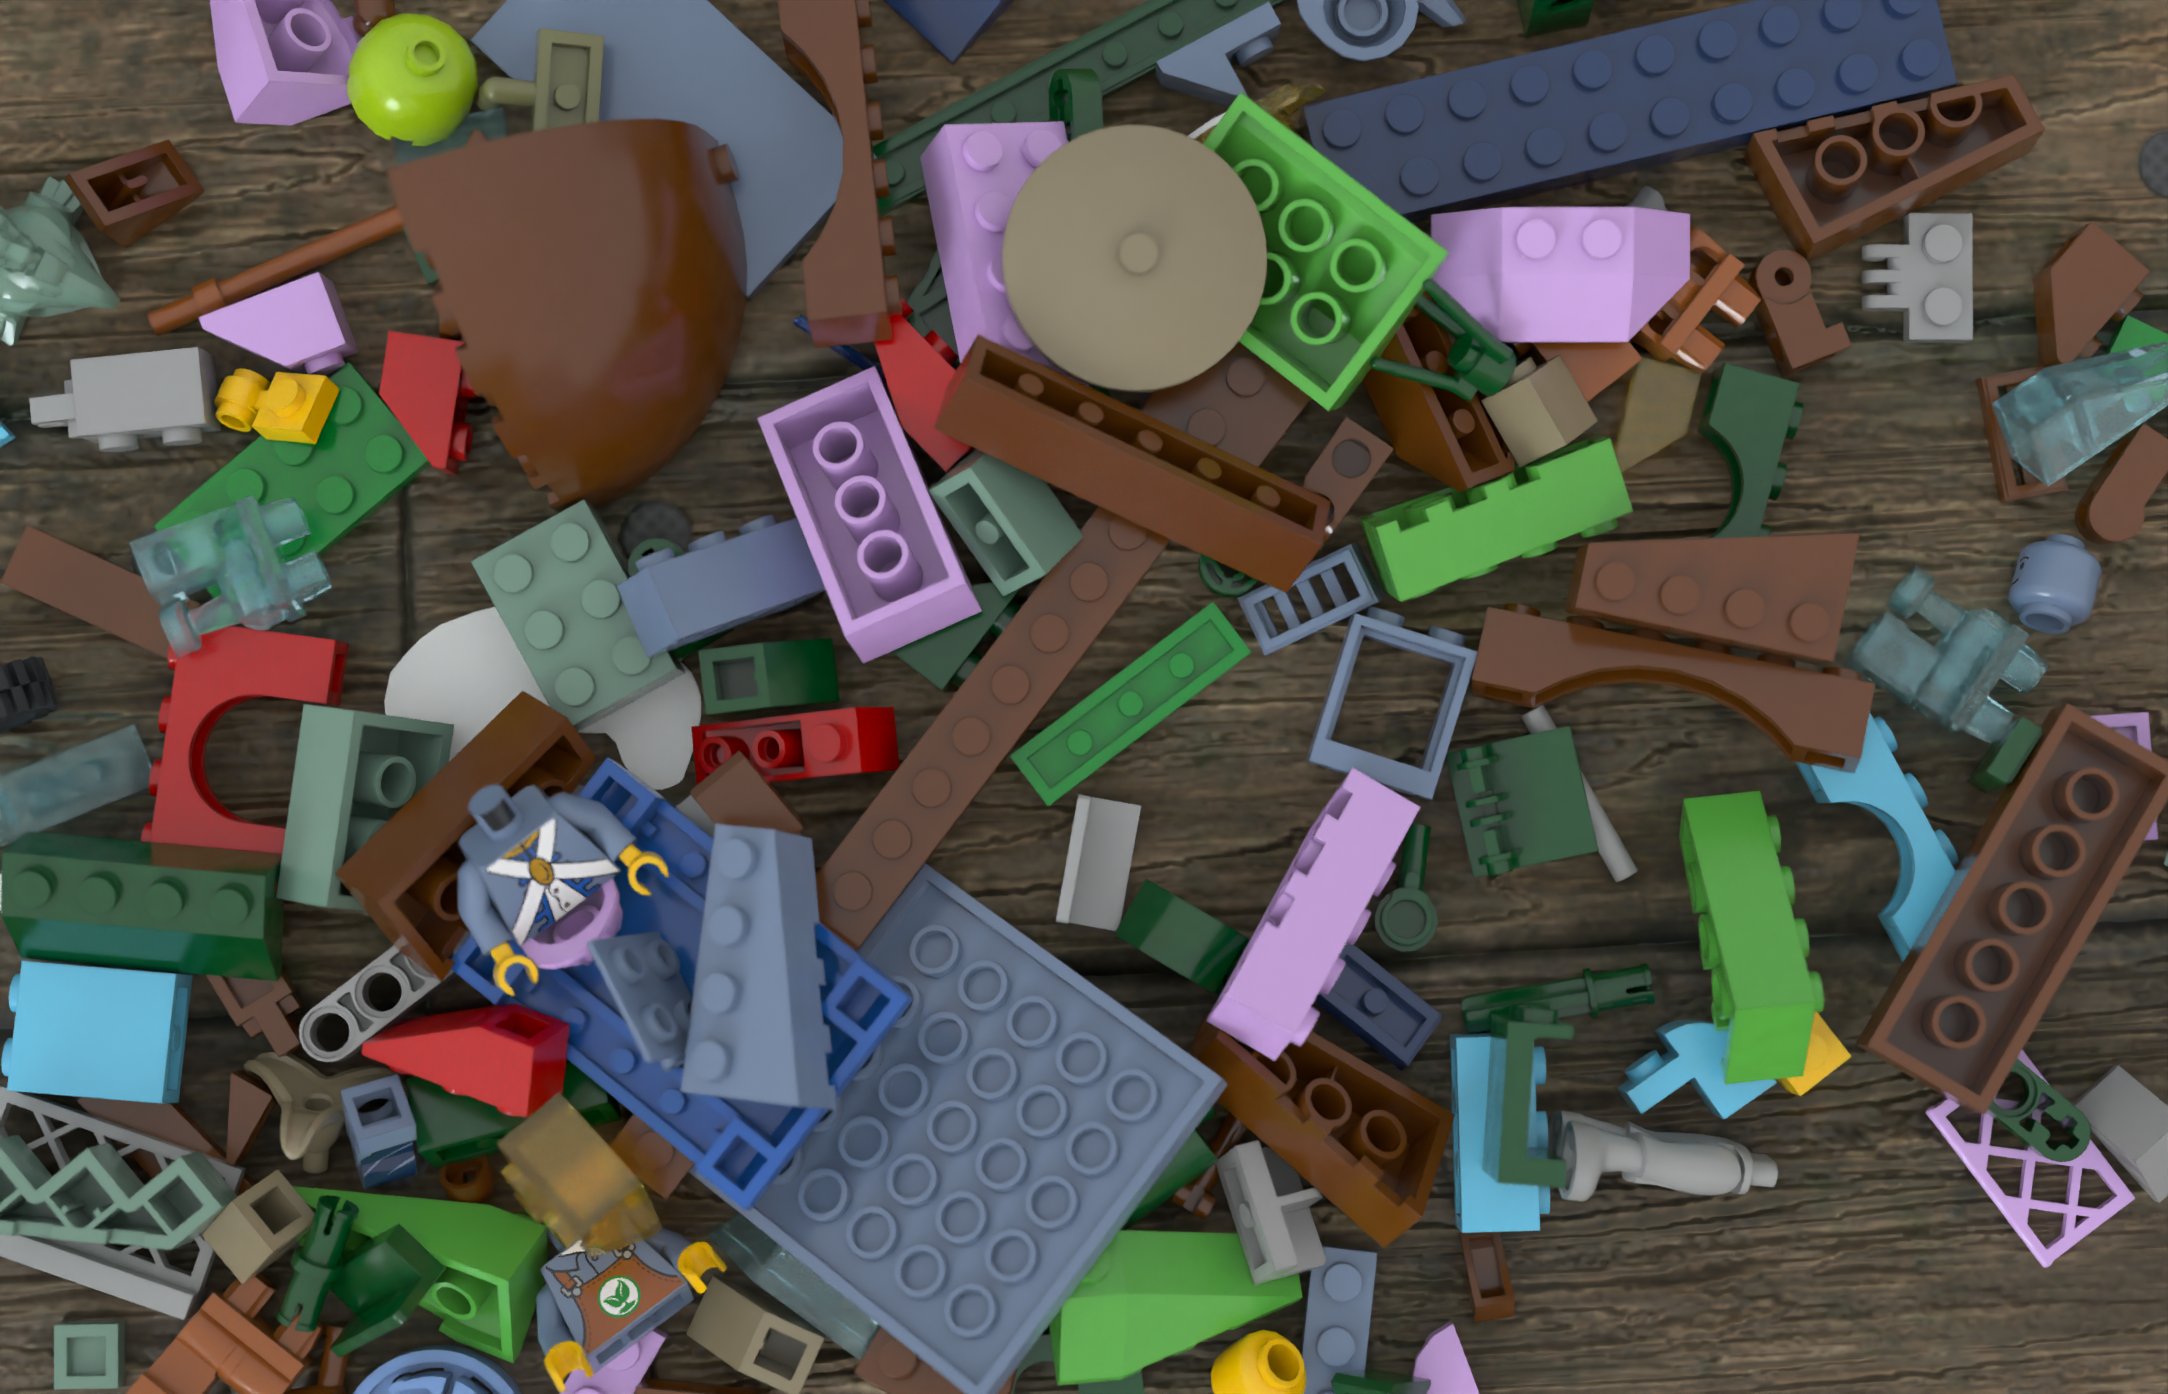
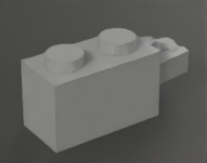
(135, 398)

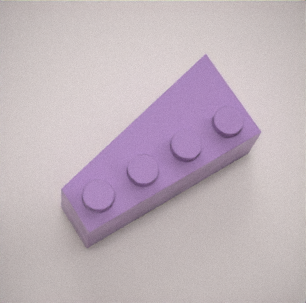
(1314, 916)

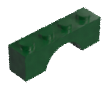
(1747, 423)

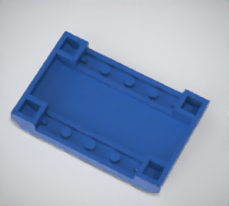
(729, 1139)

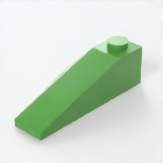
(487, 1257)
(1158, 1299)

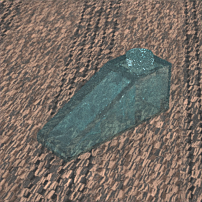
(2081, 408)
(72, 782)

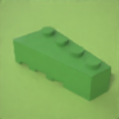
(1749, 936)

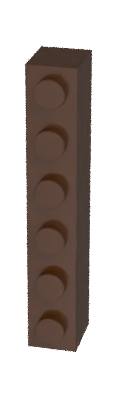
(1132, 464)

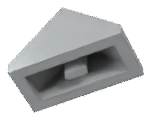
(2131, 1127)

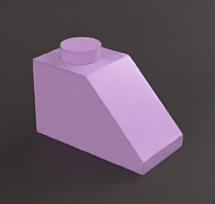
(290, 326)

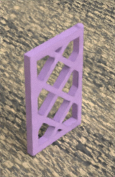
(2017, 1208)

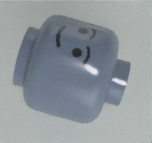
(2054, 584)

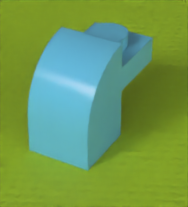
(1693, 1057)

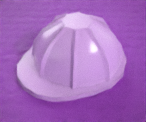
(565, 940)

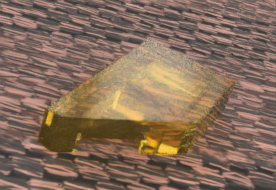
(1655, 410)

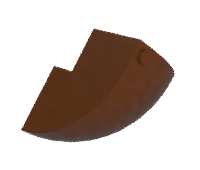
(589, 290)

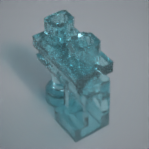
(242, 555)
(1959, 671)

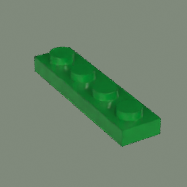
(1130, 704)

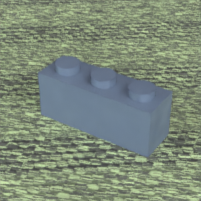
(720, 584)

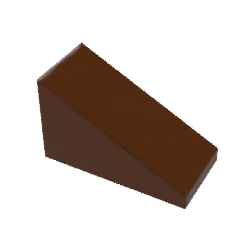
(248, 1111)
(1487, 1276)

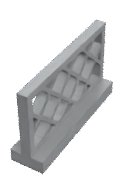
(106, 1266)

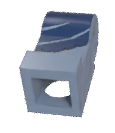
(380, 1138)

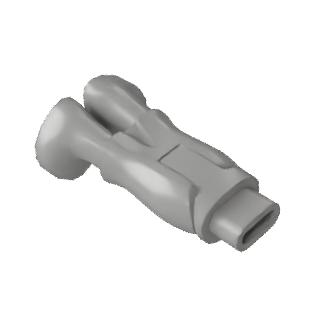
(1667, 1159)

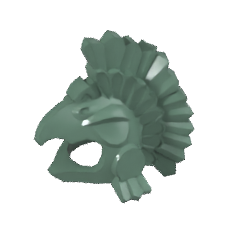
(46, 261)

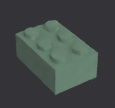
(568, 616)
(345, 787)

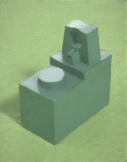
(1006, 519)

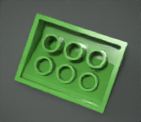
(1337, 257)

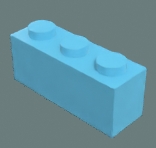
(1479, 1199)

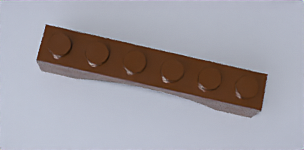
(845, 269)
(1804, 712)

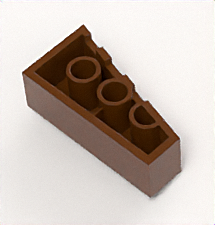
(1880, 164)
(1736, 592)
(1337, 1124)

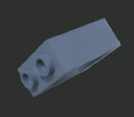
(1437, 645)

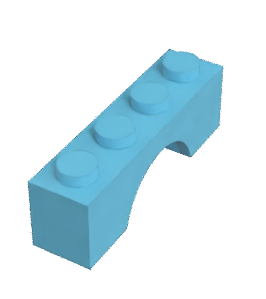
(1897, 801)

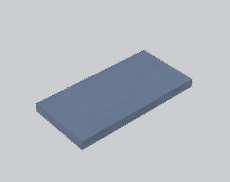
(700, 69)

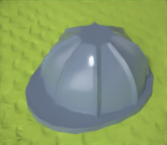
(1360, 27)

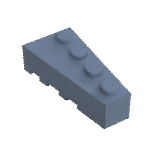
(759, 975)

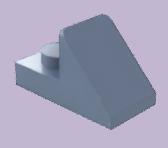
(1204, 65)

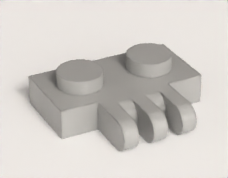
(1927, 278)

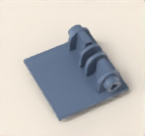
(649, 993)

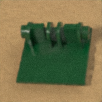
(1522, 801)

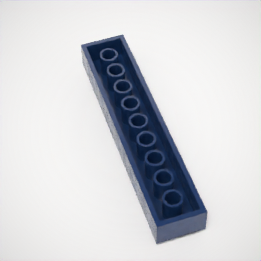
(1628, 100)

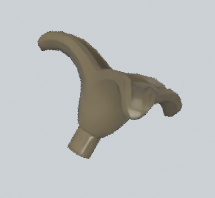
(311, 1103)

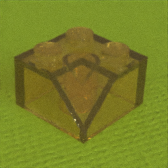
(576, 1181)

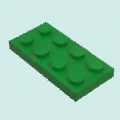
(338, 481)

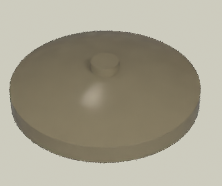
(1134, 258)

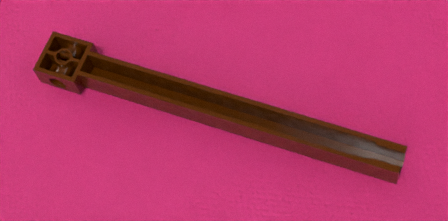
(1233, 406)

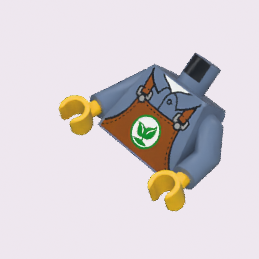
(615, 1299)

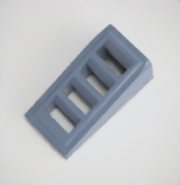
(1361, 575)

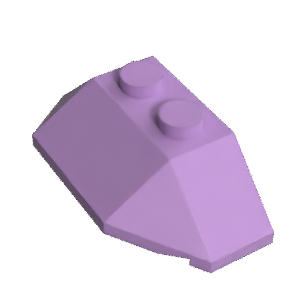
(1563, 269)

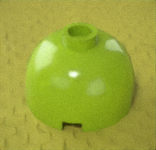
(412, 79)

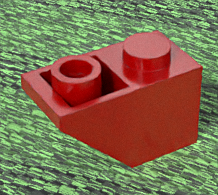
(429, 396)

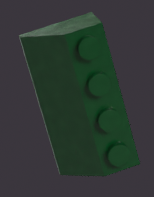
(144, 905)

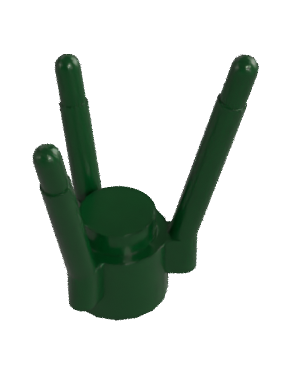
(1476, 356)

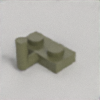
(564, 82)

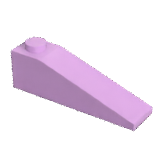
(282, 58)

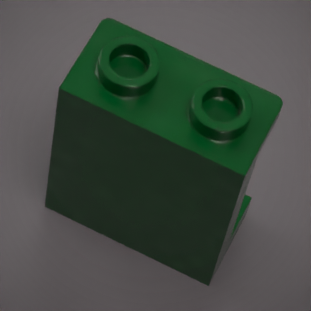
(1508, 1098)

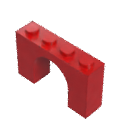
(207, 684)

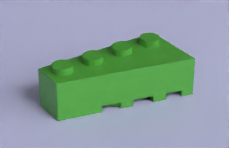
(1522, 514)

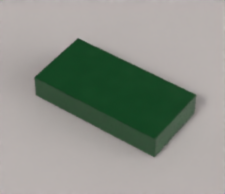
(2005, 756)

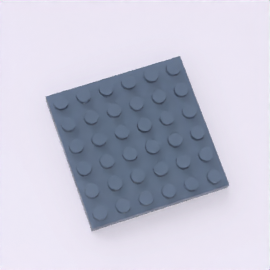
(981, 1140)

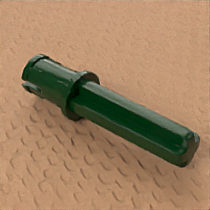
(1568, 996)

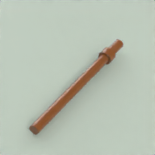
(217, 294)

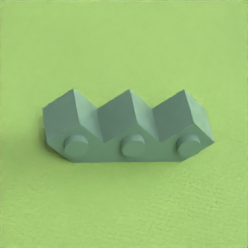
(104, 1200)

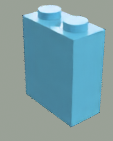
(97, 1032)

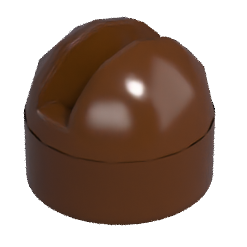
(456, 1183)

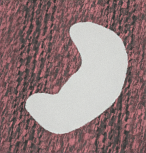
(473, 670)

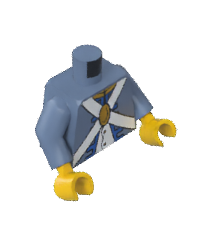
(534, 864)

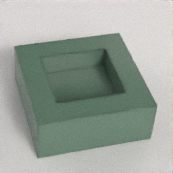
(89, 1354)

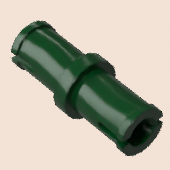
(317, 1263)

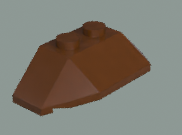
(1430, 424)

